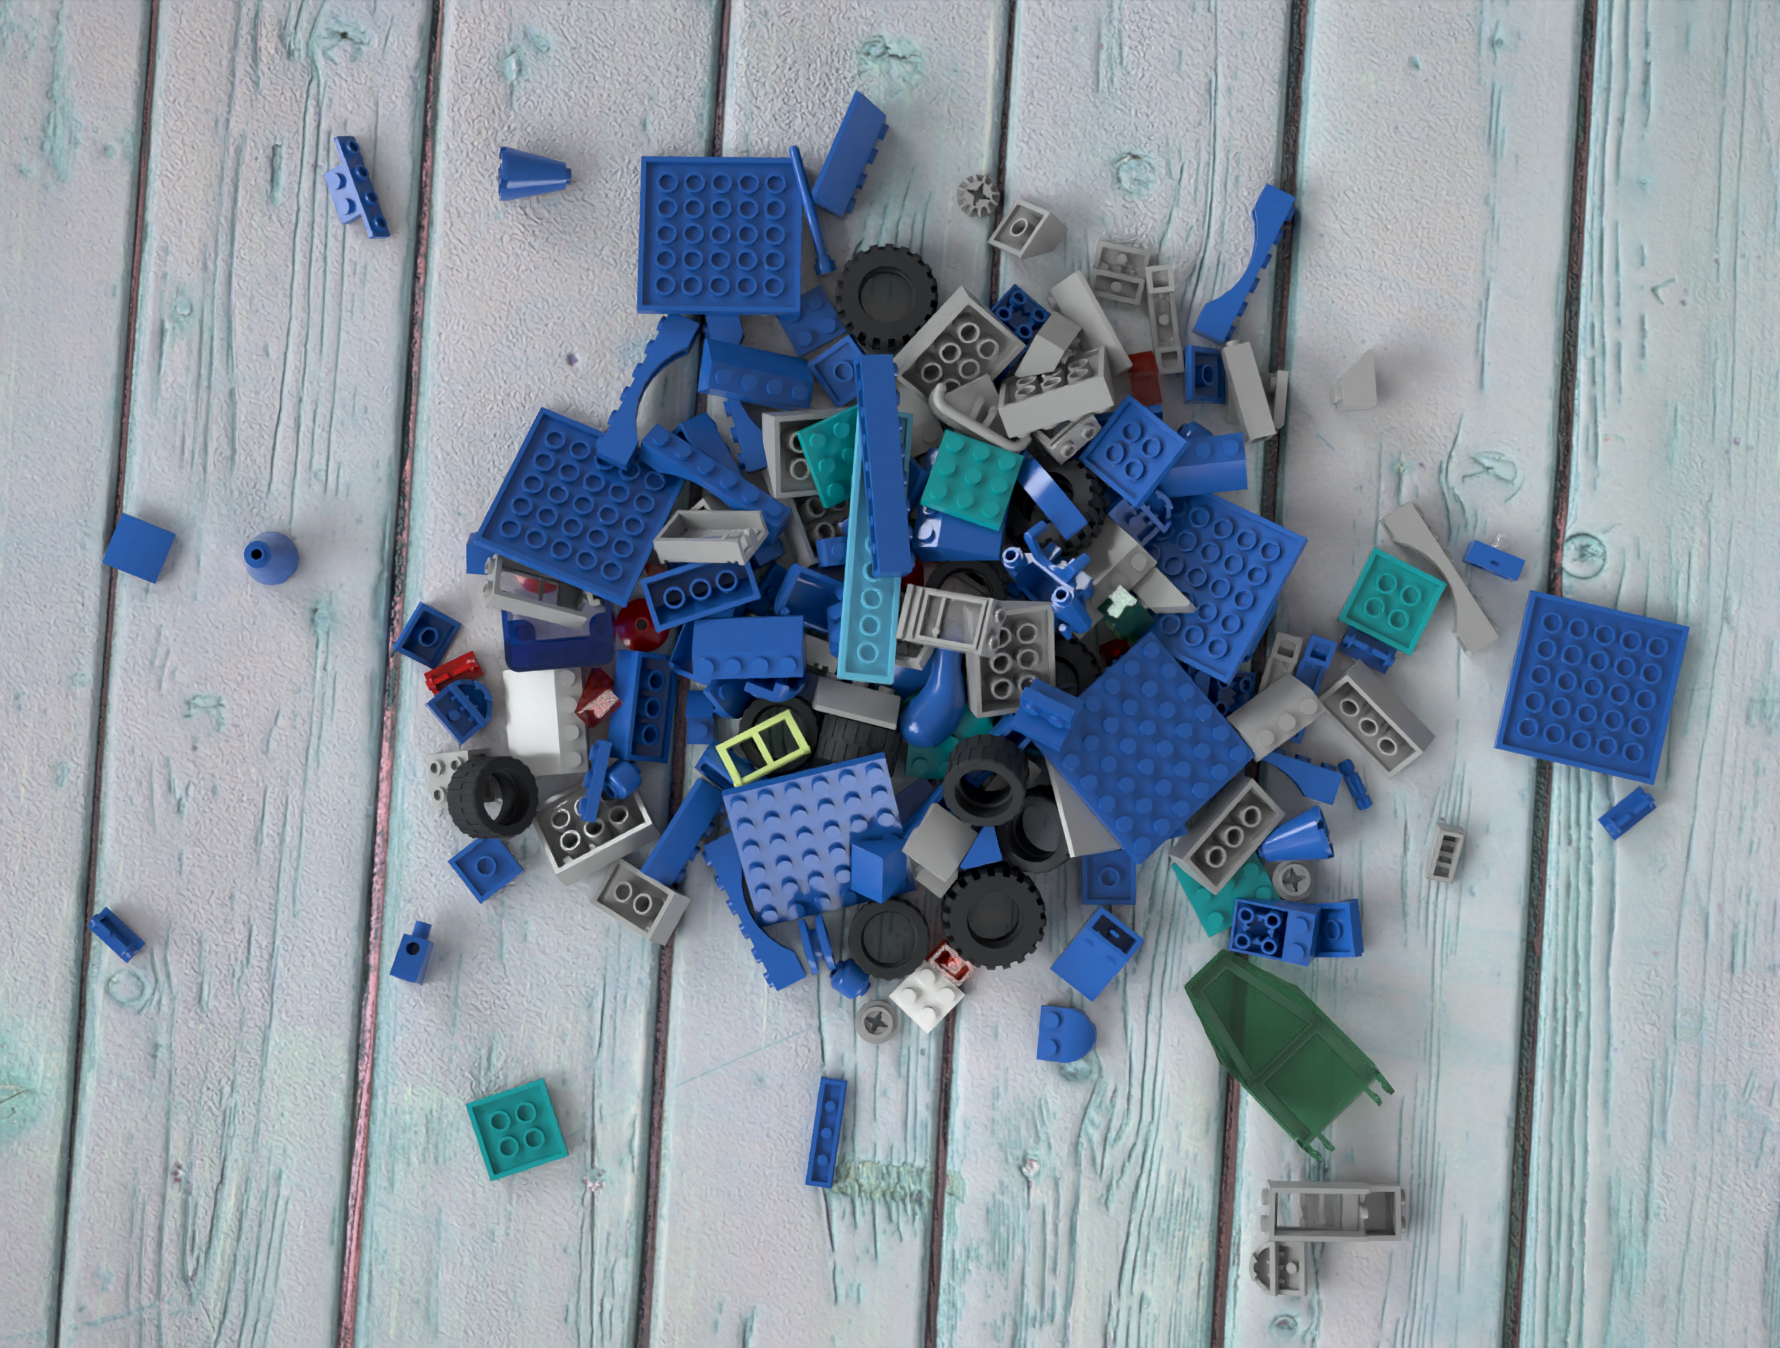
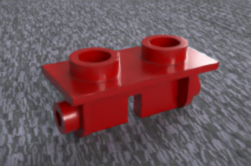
(460, 668)

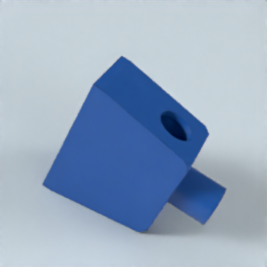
(409, 966)

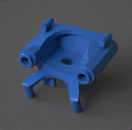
(1051, 580)

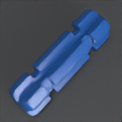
(1355, 784)

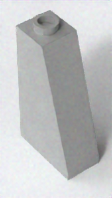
(1247, 392)

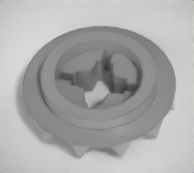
(982, 207)
(1304, 886)
(864, 1026)

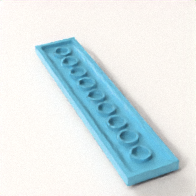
(868, 603)

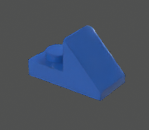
(699, 718)

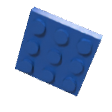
(1134, 451)

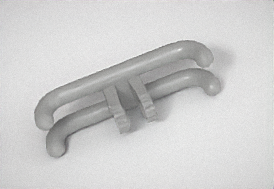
(968, 425)

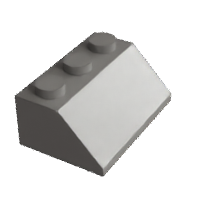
(857, 701)
(1276, 715)

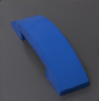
(1049, 497)
(1312, 667)

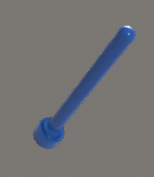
(823, 261)

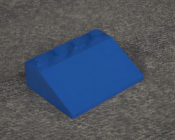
(849, 157)
(951, 538)

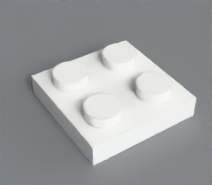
(926, 996)

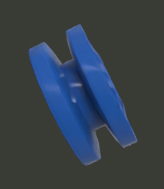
(817, 944)

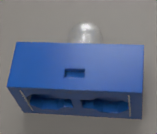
(1494, 558)

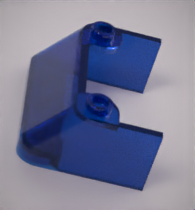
(527, 654)

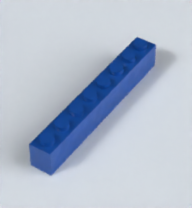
(883, 466)

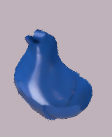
(939, 705)

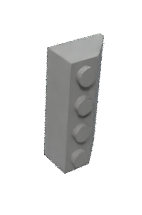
(1078, 303)
(1375, 719)
(1227, 833)

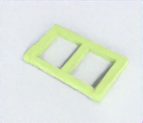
(771, 765)

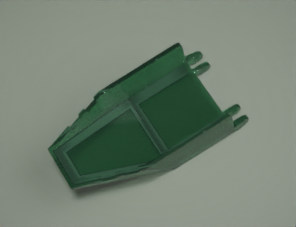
(1281, 1047)

